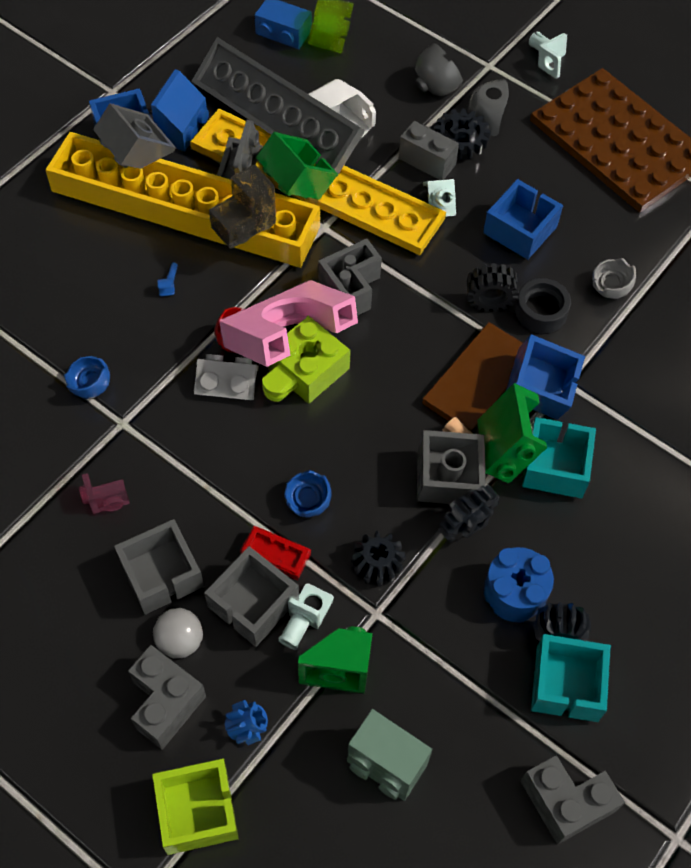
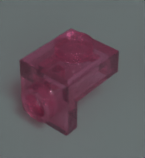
(103, 497)

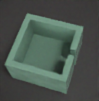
(387, 755)

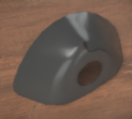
(489, 108)

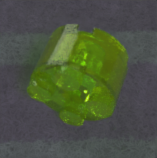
(330, 24)

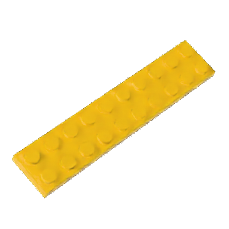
(349, 197)

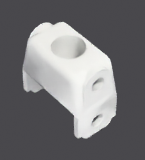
(347, 102)

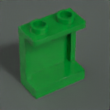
(509, 434)

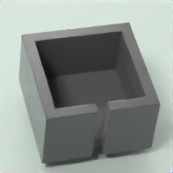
(159, 566)
(252, 595)

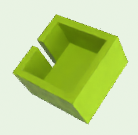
(195, 806)

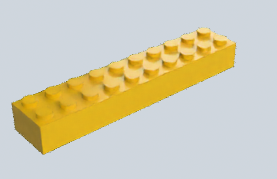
(174, 198)

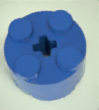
(520, 567)

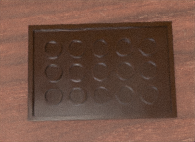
(618, 138)

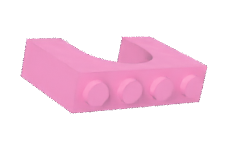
(260, 330)

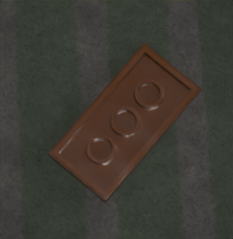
(475, 378)

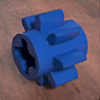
(246, 722)

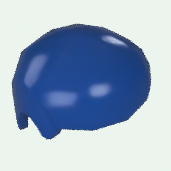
(87, 377)
(308, 494)

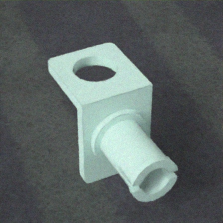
(549, 51)
(442, 195)
(304, 615)

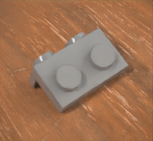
(225, 378)

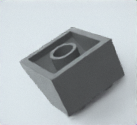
(132, 137)
(449, 465)

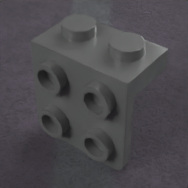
(240, 152)

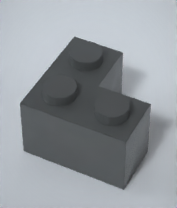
(352, 271)
(171, 700)
(567, 807)

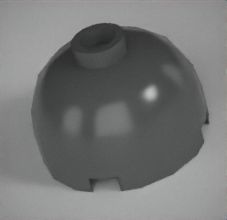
(436, 72)

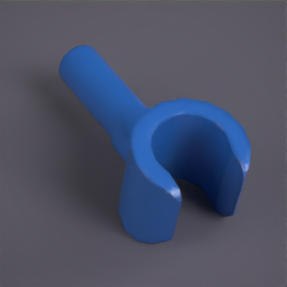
(166, 286)

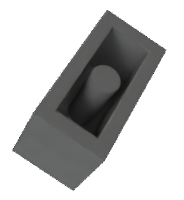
(428, 150)

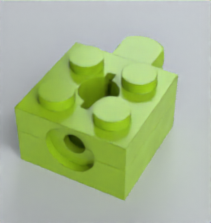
(314, 371)

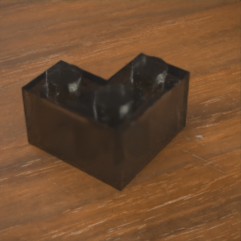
(247, 211)

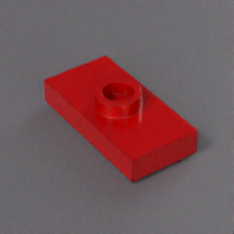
(280, 552)

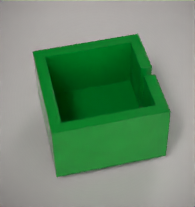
(292, 166)

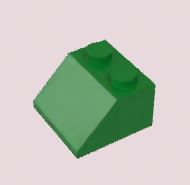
(338, 661)

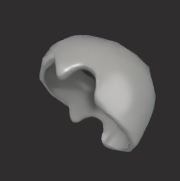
(614, 278)
(177, 633)

